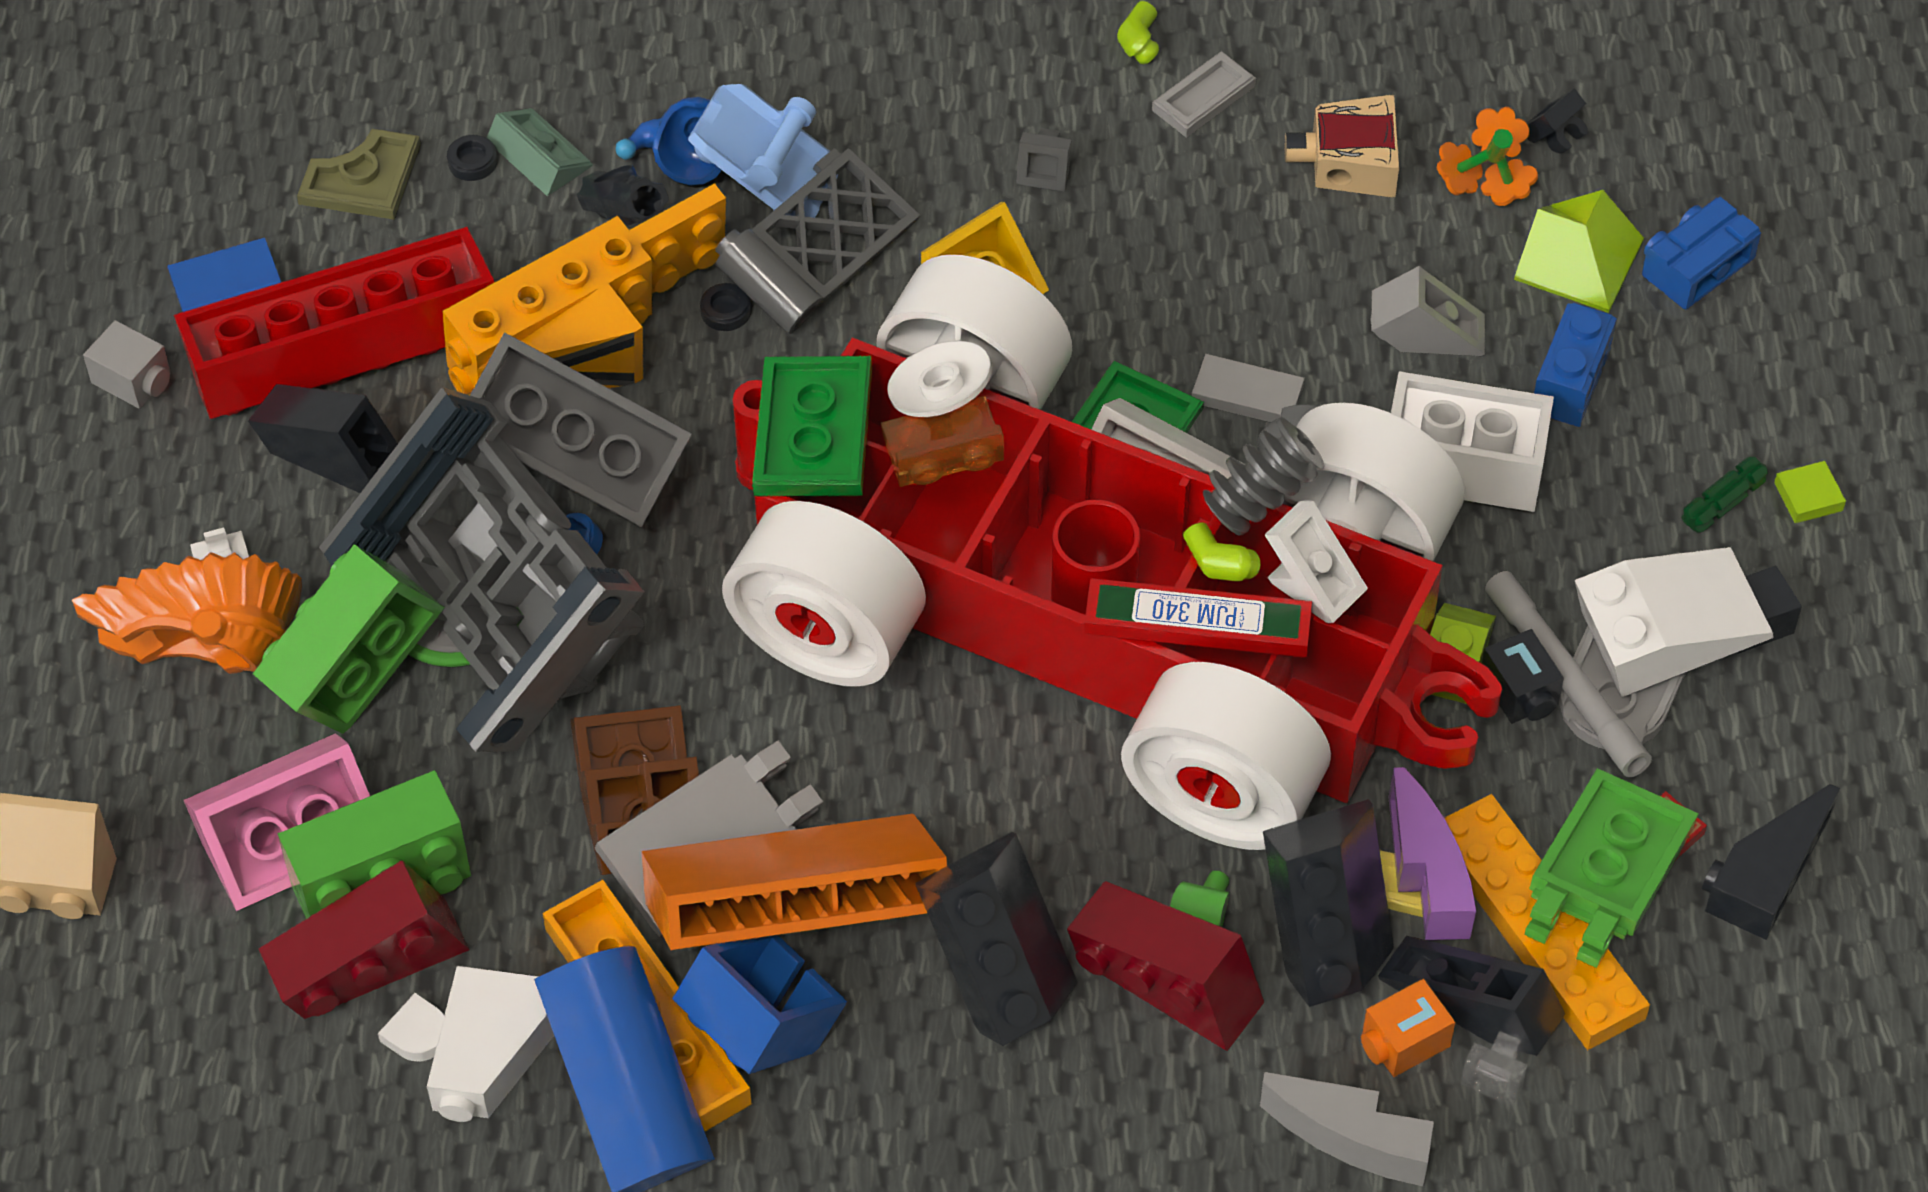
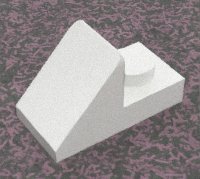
(1313, 563)

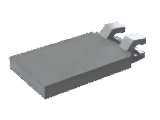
(712, 807)

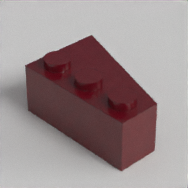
(363, 942)
(1169, 961)

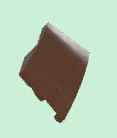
(628, 765)

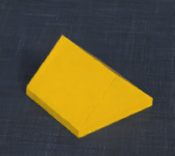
(994, 239)

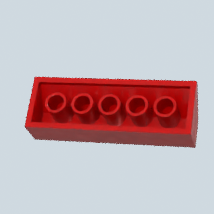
(330, 322)

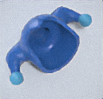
(670, 143)

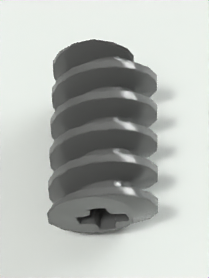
(1263, 478)

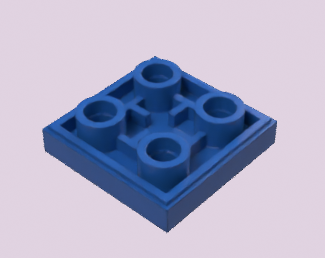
(223, 274)

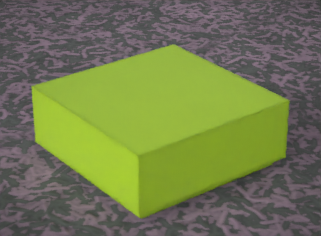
(1810, 492)

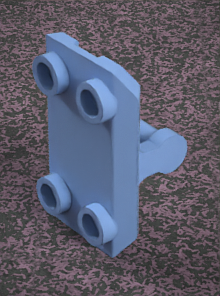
(760, 144)

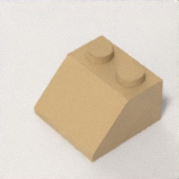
(53, 856)

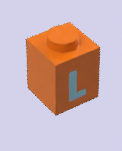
(1407, 1028)

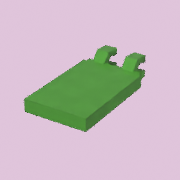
(1608, 862)

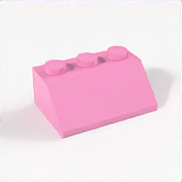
(244, 814)

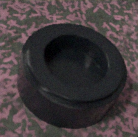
(472, 157)
(725, 307)

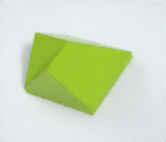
(1580, 250)

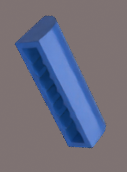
(624, 1069)

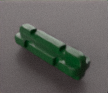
(1724, 494)

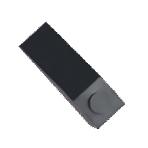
(1767, 864)
(1480, 990)

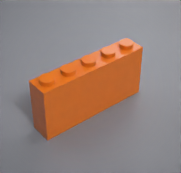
(789, 880)

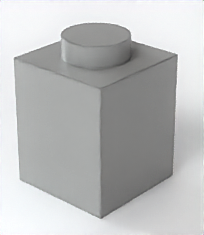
(128, 364)

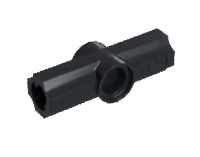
(622, 195)

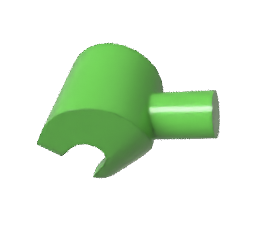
(1205, 901)

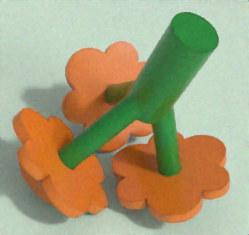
(1499, 136)

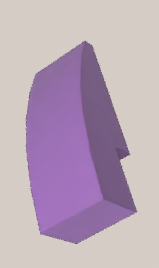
(1429, 860)

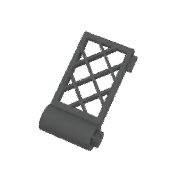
(771, 271)

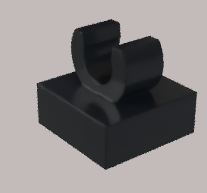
(1555, 119)

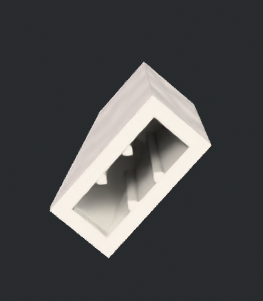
(485, 1041)

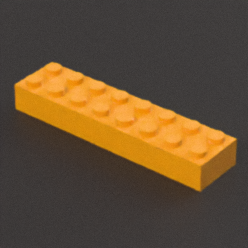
(1501, 868)
(598, 922)

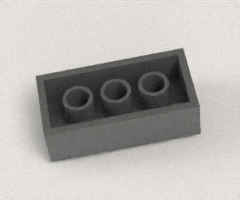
(580, 430)

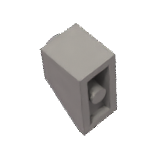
(1426, 317)

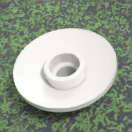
(939, 378)

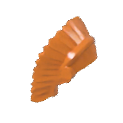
(197, 609)

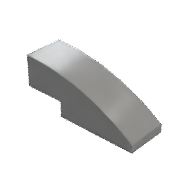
(1346, 1126)

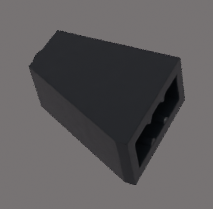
(324, 433)

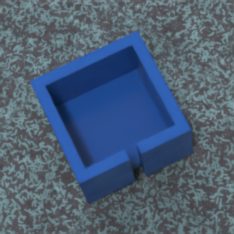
(735, 999)

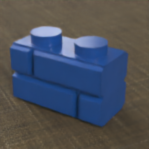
(1700, 252)
(1575, 361)

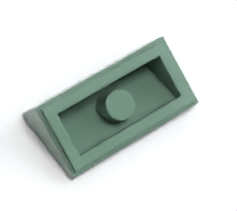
(537, 149)

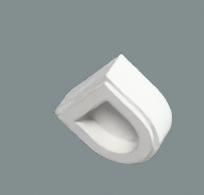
(413, 1030)

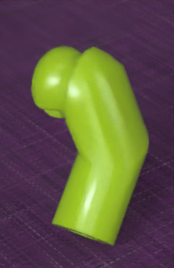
(1134, 33)
(1219, 559)

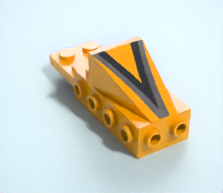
(596, 311)

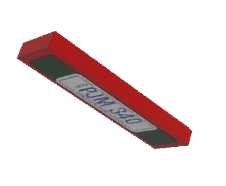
(1198, 617)

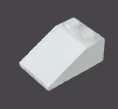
(1670, 615)

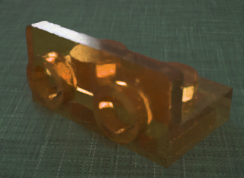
(943, 444)

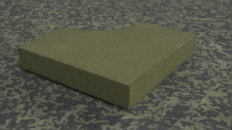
(365, 179)

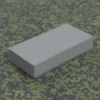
(1203, 94)
(1246, 388)

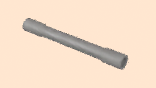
(1612, 732)

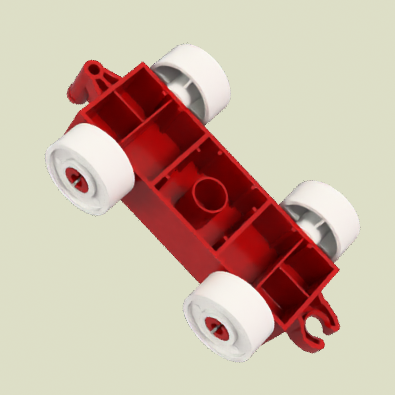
(1010, 555)

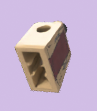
(1351, 146)

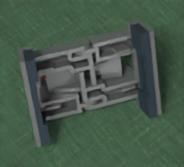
(500, 558)

